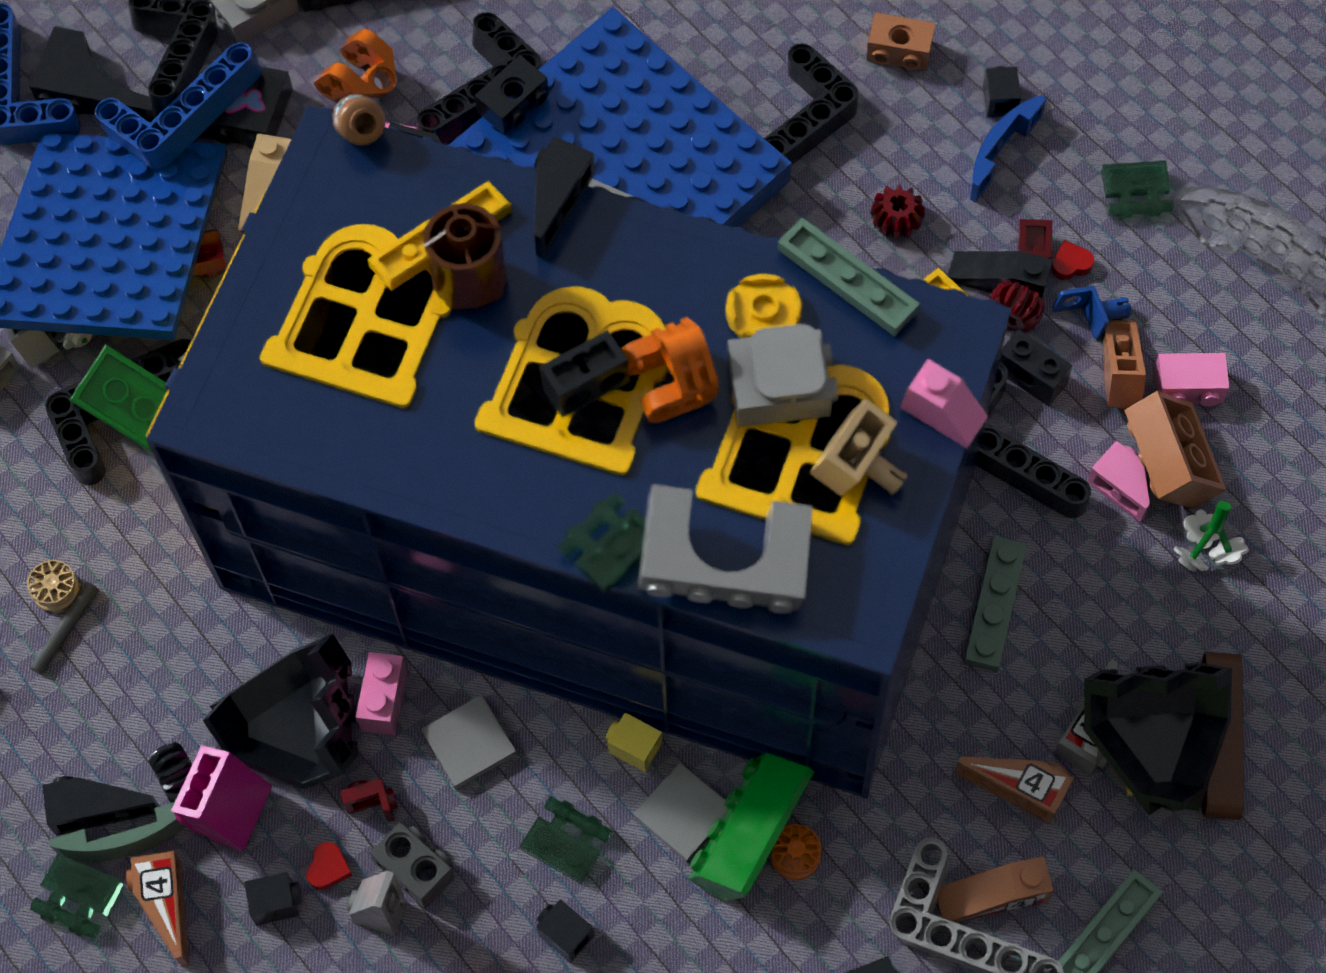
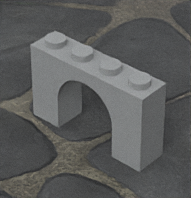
(674, 568)

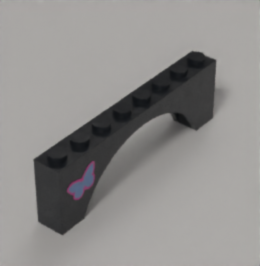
(71, 74)

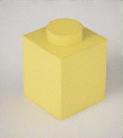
(634, 741)

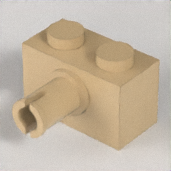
(856, 452)

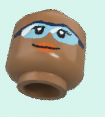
(358, 119)

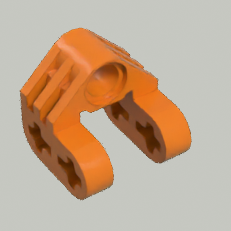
(359, 50)
(689, 362)

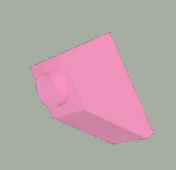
(944, 403)
(1122, 480)

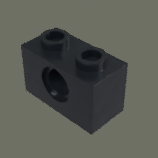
(516, 79)
(1035, 367)

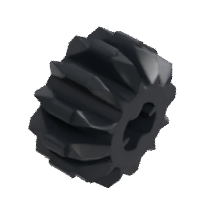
(170, 768)

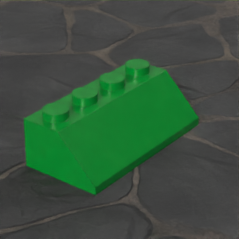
(749, 826)

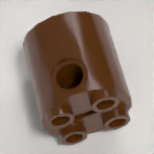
(465, 256)

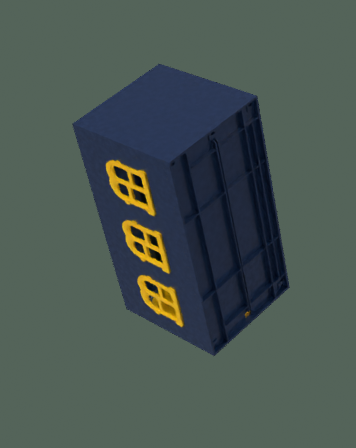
(441, 515)

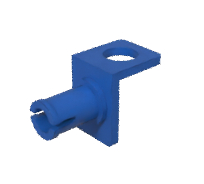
(1096, 311)

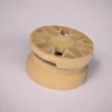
(53, 586)

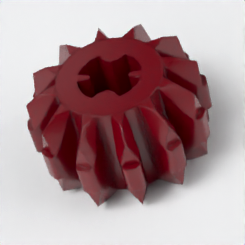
(897, 211)
(1024, 304)

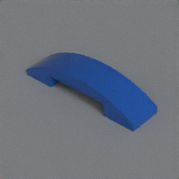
(1019, 119)

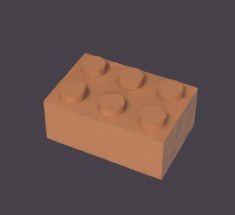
(1174, 450)

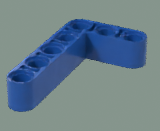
(187, 115)
(26, 120)

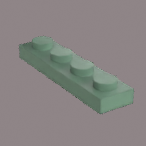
(848, 276)
(995, 604)
(1111, 925)

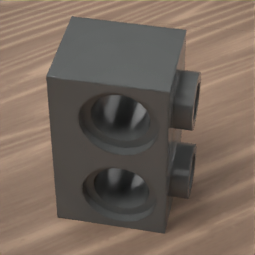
(409, 867)

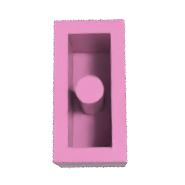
(1193, 377)
(381, 693)

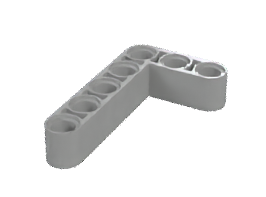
(962, 936)

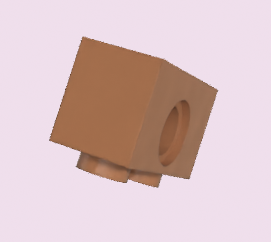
(891, 31)

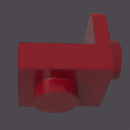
(1035, 237)
(211, 255)
(367, 794)

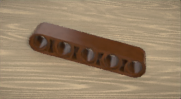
(1226, 786)

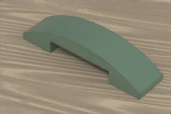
(82, 847)

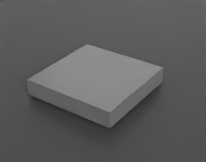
(468, 742)
(681, 812)

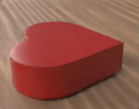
(1071, 261)
(327, 867)

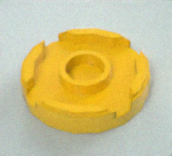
(762, 303)

